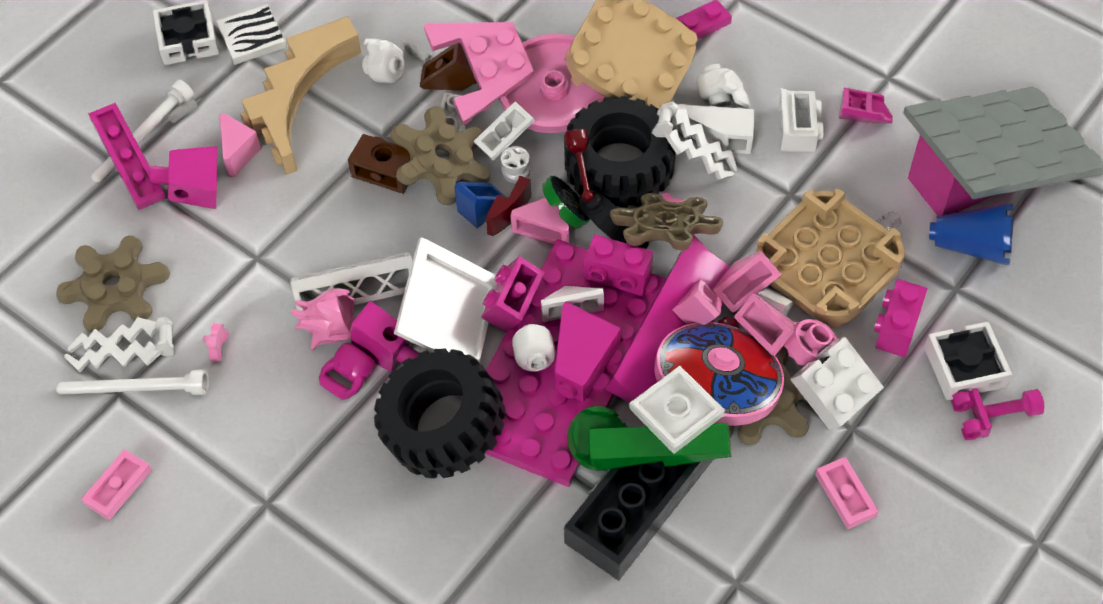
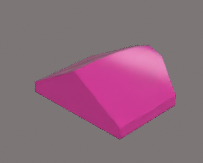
(864, 107)

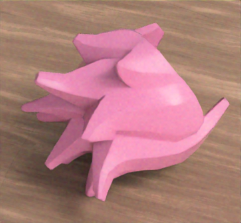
(327, 317)

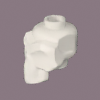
(384, 61)
(721, 86)

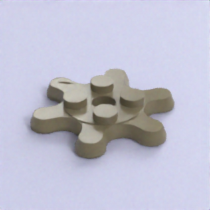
(428, 166)
(681, 221)
(123, 296)
(783, 414)

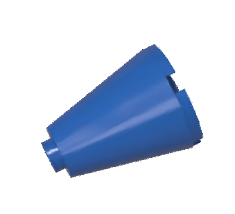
(976, 232)

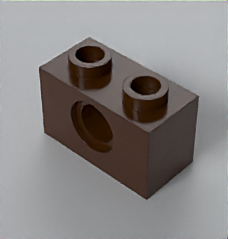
(377, 162)

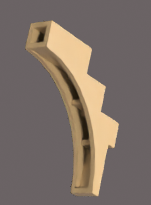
(287, 83)

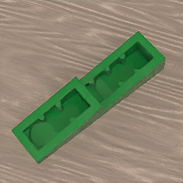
(639, 445)

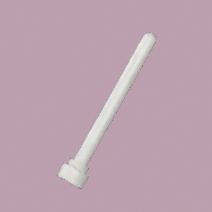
(178, 94)
(193, 382)

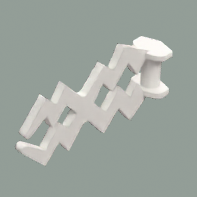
(704, 151)
(109, 345)

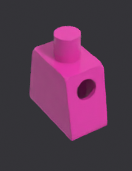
(189, 176)
(375, 336)

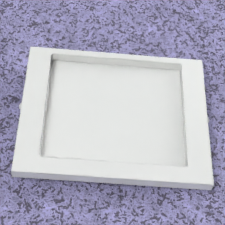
(444, 301)

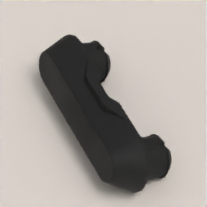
(599, 213)

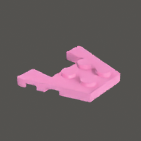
(493, 55)

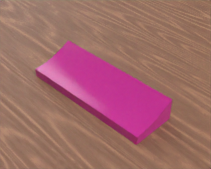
(636, 369)

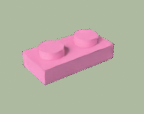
(116, 484)
(846, 493)

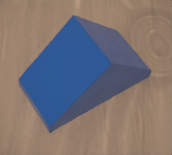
(475, 200)

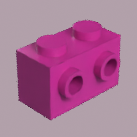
(618, 265)
(512, 294)
(901, 317)

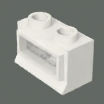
(799, 120)

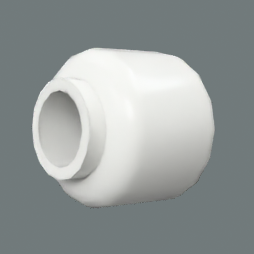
(533, 347)

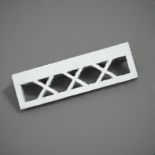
(355, 272)

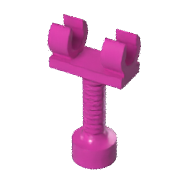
(1031, 403)

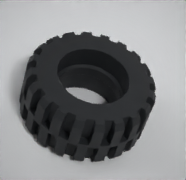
(624, 123)
(458, 441)

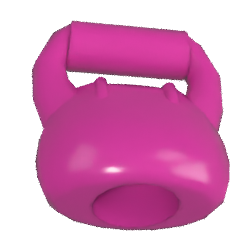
(350, 363)

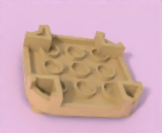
(631, 51)
(832, 257)

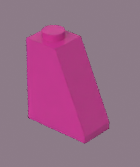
(583, 351)

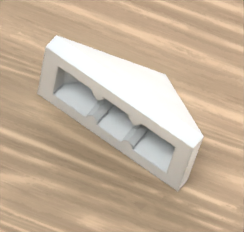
(504, 131)
(585, 298)

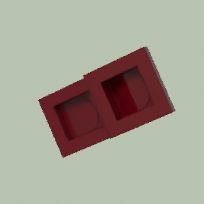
(500, 212)

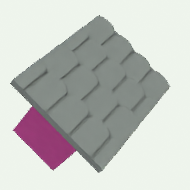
(993, 147)

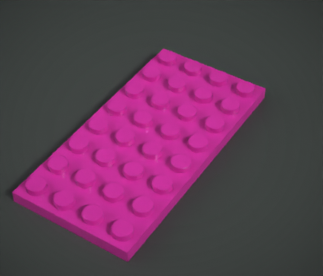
(536, 411)

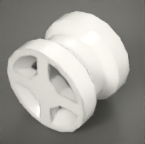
(515, 156)

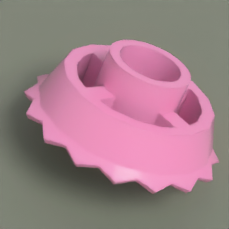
(808, 340)

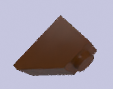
(448, 71)

